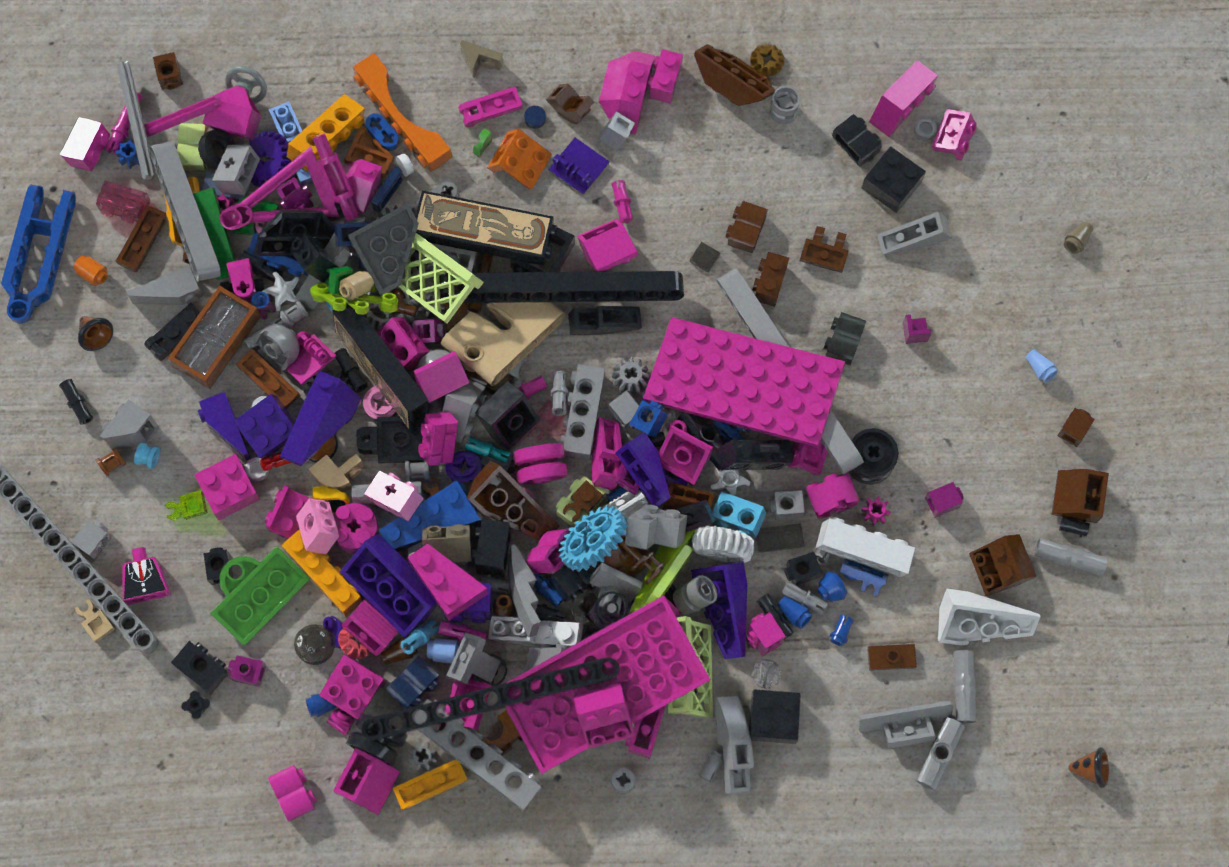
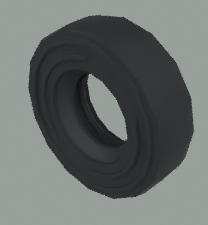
(205, 149)

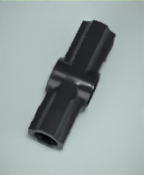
(707, 433)

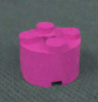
(833, 495)
(354, 515)

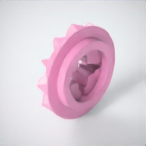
(371, 406)

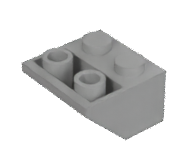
(129, 427)

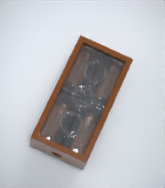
(214, 337)

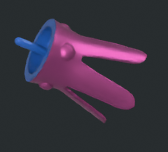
(261, 302)

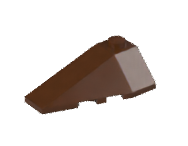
(505, 500)

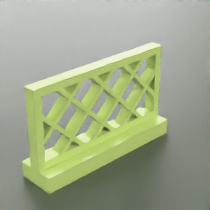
(448, 266)
(690, 703)

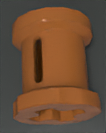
(110, 461)

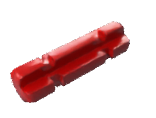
(267, 463)

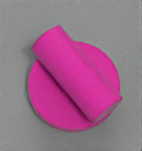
(341, 721)

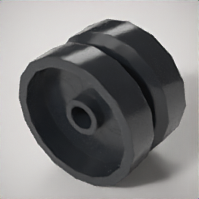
(884, 453)
(376, 748)

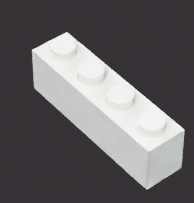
(865, 547)

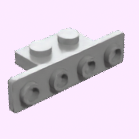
(341, 258)
(907, 725)

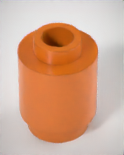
(90, 270)

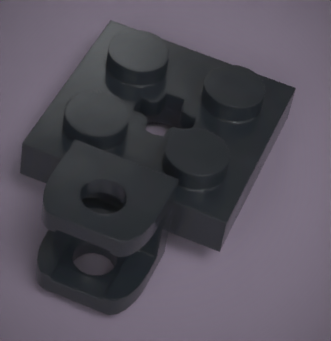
(382, 441)

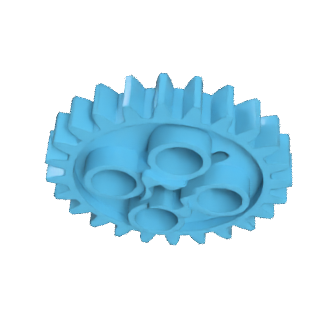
(593, 538)

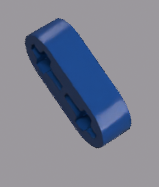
(385, 129)

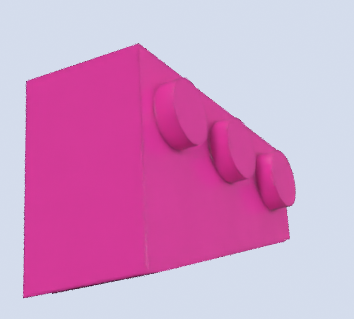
(903, 97)
(446, 582)

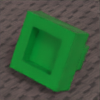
(336, 276)

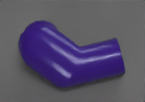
(334, 625)

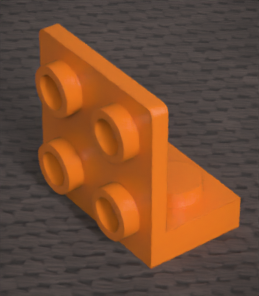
(520, 158)

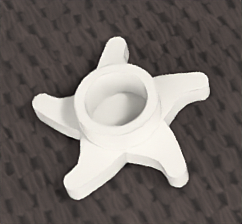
(282, 290)
(730, 481)

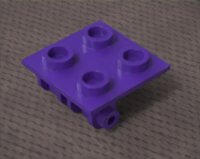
(578, 165)

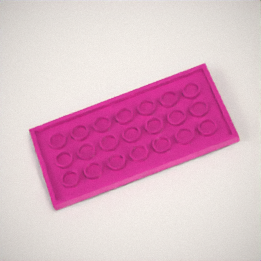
(744, 382)
(654, 670)

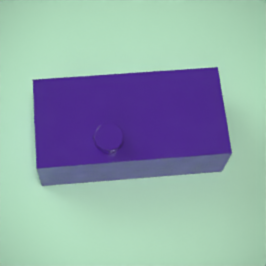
(390, 584)

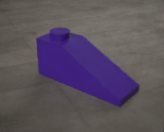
(220, 419)
(645, 467)

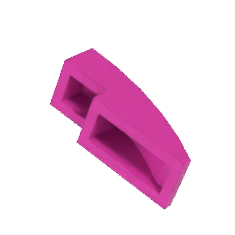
(604, 459)

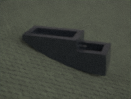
(604, 320)

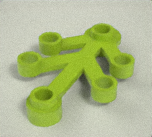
(387, 302)

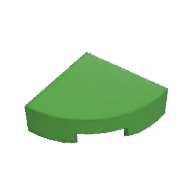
(486, 139)

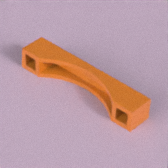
(428, 145)

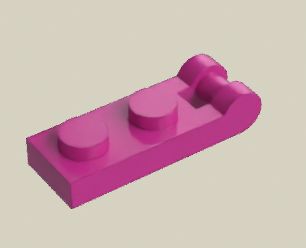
(490, 106)

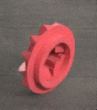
(350, 646)

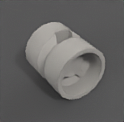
(785, 104)
(695, 595)

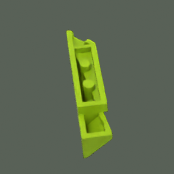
(674, 561)

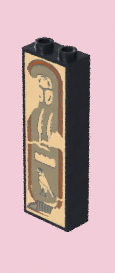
(485, 228)
(381, 366)

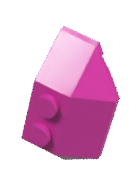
(626, 86)

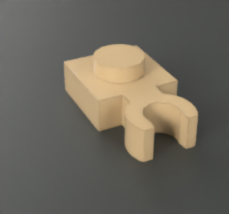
(96, 623)

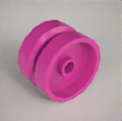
(540, 464)

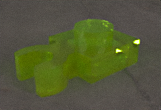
(190, 506)

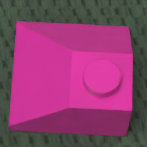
(364, 181)

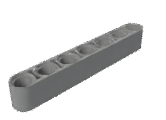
(185, 211)

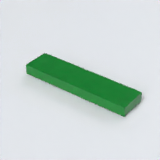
(210, 212)

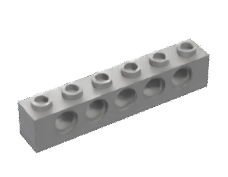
(519, 797)

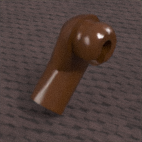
(403, 307)

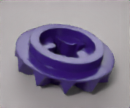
(473, 466)

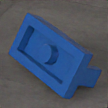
(854, 570)

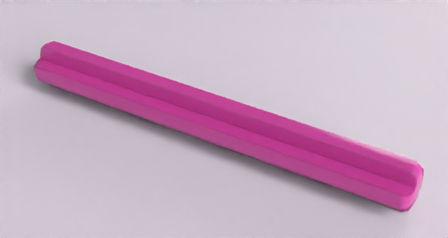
(182, 115)

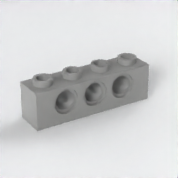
(584, 377)

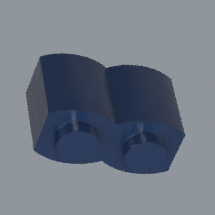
(413, 683)

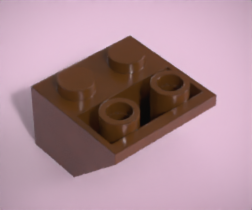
(1080, 494)
(1002, 564)

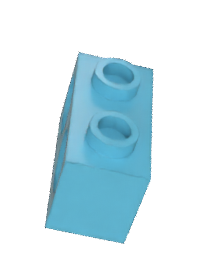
(741, 510)

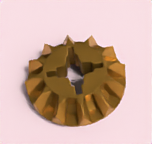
(772, 67)

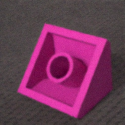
(441, 376)
(684, 455)

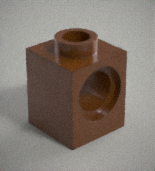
(166, 63)
(1076, 426)

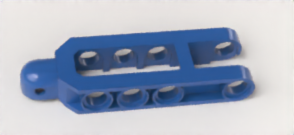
(21, 305)

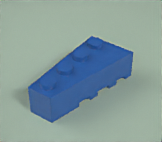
(442, 510)

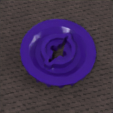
(275, 147)

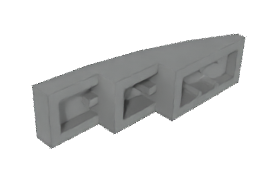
(521, 587)

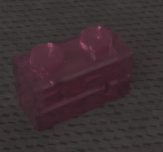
(121, 201)

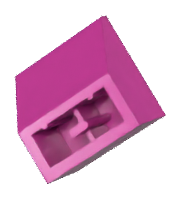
(607, 246)
(603, 715)
(366, 781)

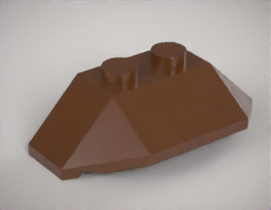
(732, 76)

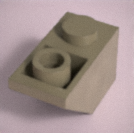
(450, 541)

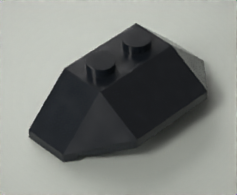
(287, 226)

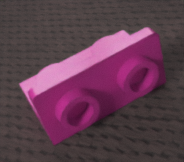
(955, 133)
(808, 458)
(283, 518)

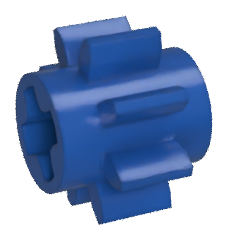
(127, 154)

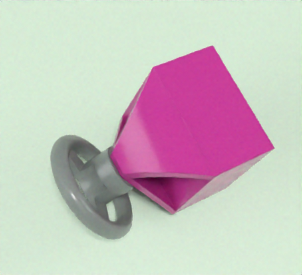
(238, 112)

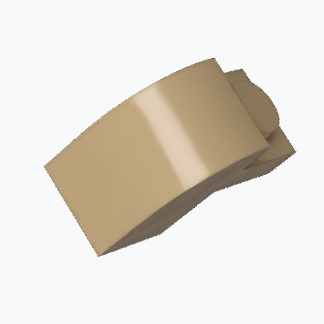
(329, 475)

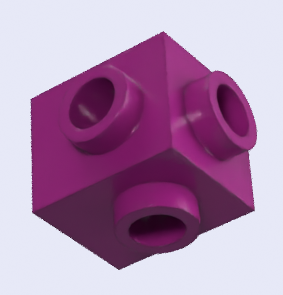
(294, 195)

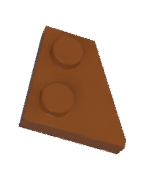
(369, 150)

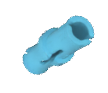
(419, 637)

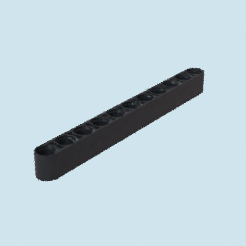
(573, 287)
(478, 697)

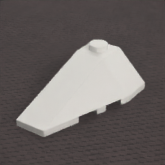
(976, 617)

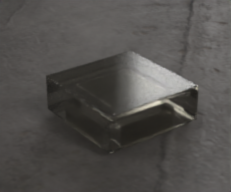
(704, 257)

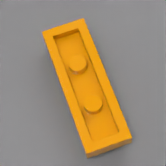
(430, 784)

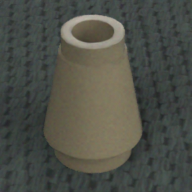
(1078, 238)

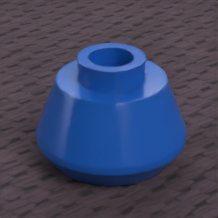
(832, 587)

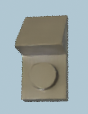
(476, 55)

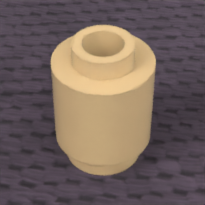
(356, 285)

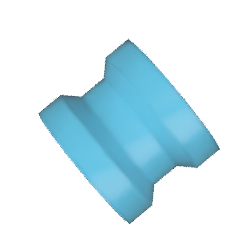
(147, 455)

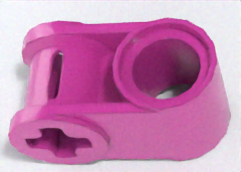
(241, 278)

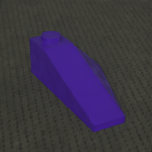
(323, 413)
(729, 610)

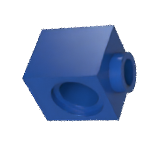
(640, 418)

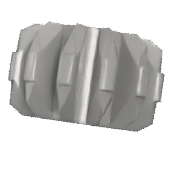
(628, 368)

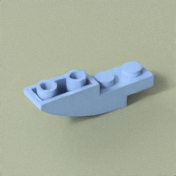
(289, 127)

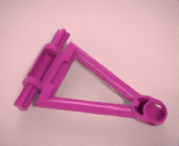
(326, 175)

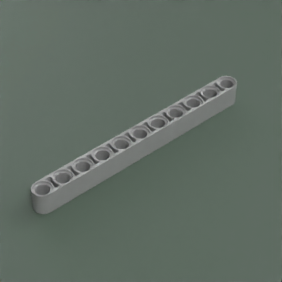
(762, 328)
(78, 565)

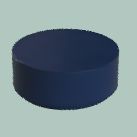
(535, 117)

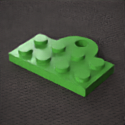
(256, 593)

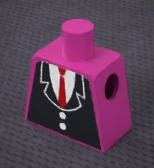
(143, 579)

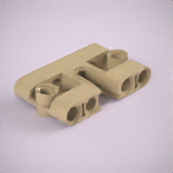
(500, 349)

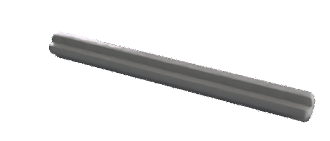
(136, 121)

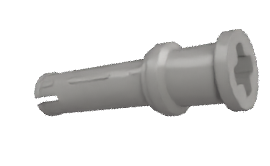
(285, 319)

